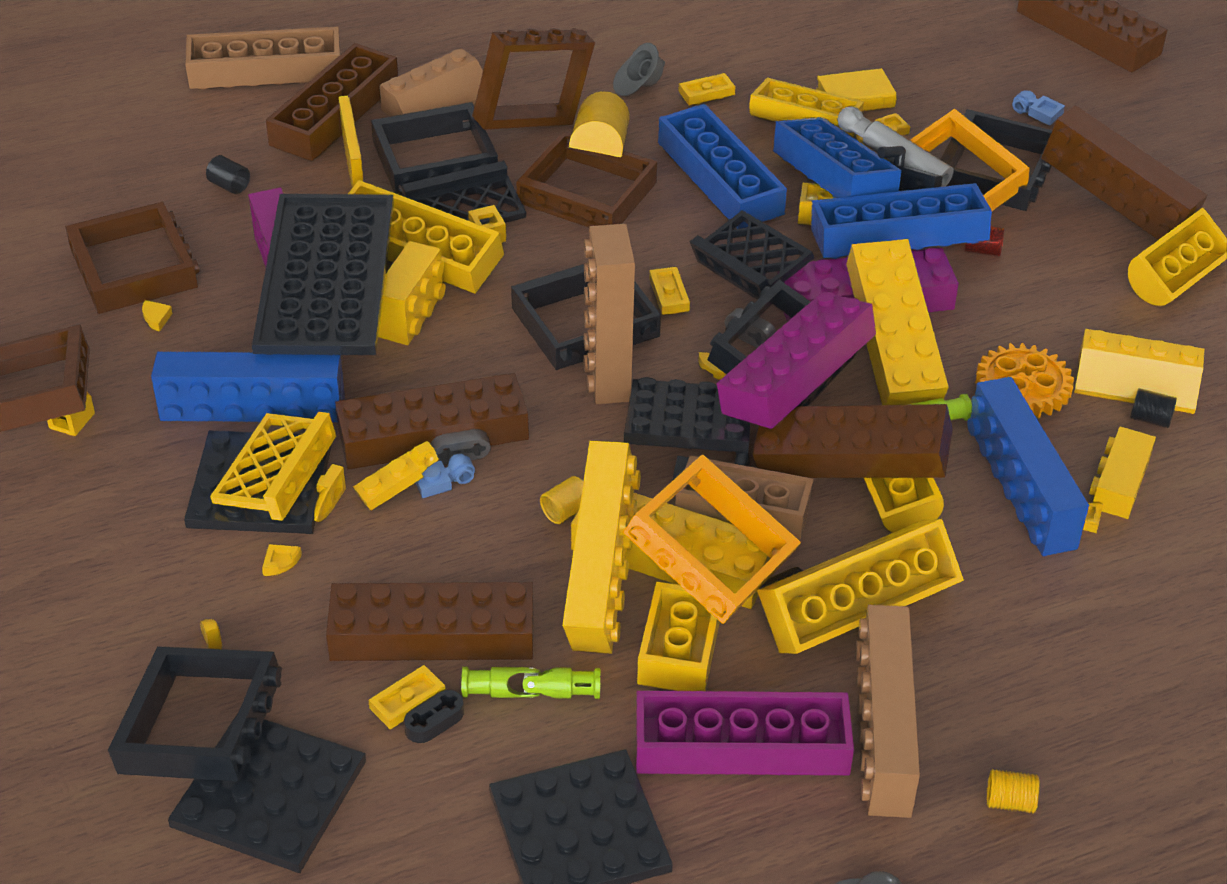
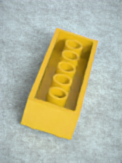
(466, 247)
(904, 345)
(711, 541)
(601, 547)
(837, 592)

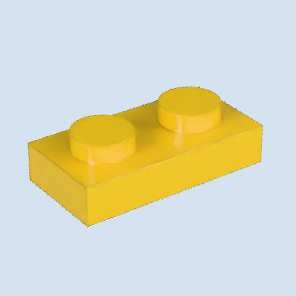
(706, 89)
(669, 290)
(404, 695)

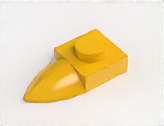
(330, 489)

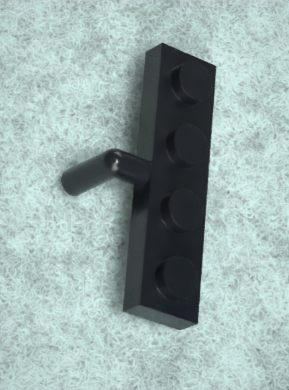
(910, 177)

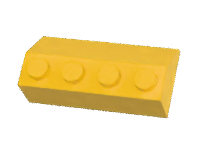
(1119, 364)

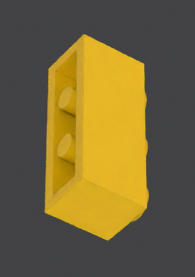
(1122, 471)

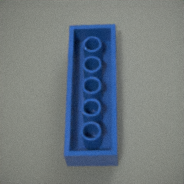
(834, 158)
(721, 164)
(922, 216)
(245, 385)
(1027, 466)

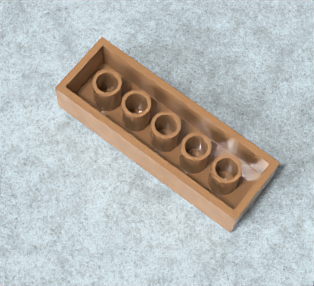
(259, 57)
(609, 313)
(887, 712)

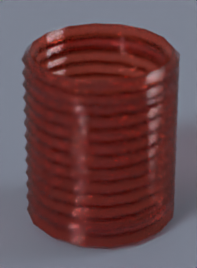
(989, 247)

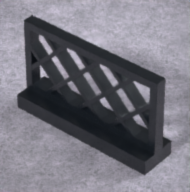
(465, 183)
(736, 268)

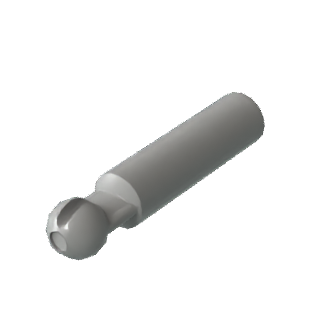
(879, 135)

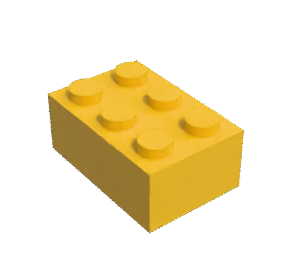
(411, 292)
(677, 641)

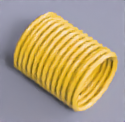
(562, 500)
(1013, 791)

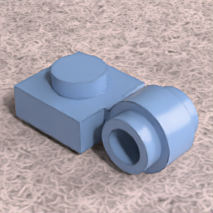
(1042, 109)
(438, 478)

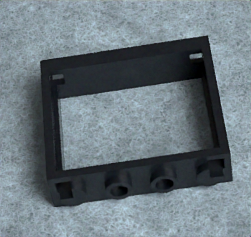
(426, 125)
(1006, 133)
(563, 286)
(785, 298)
(135, 757)

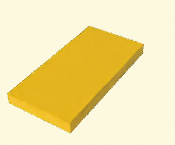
(350, 141)

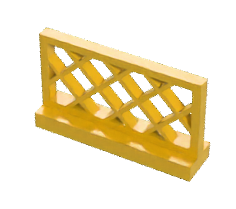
(295, 468)

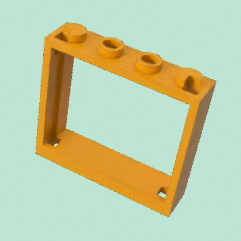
(984, 147)
(736, 508)

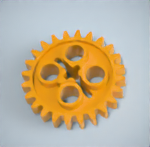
(1038, 376)

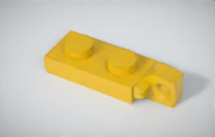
(396, 476)

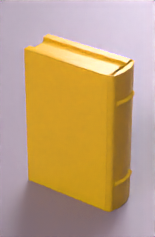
(866, 86)

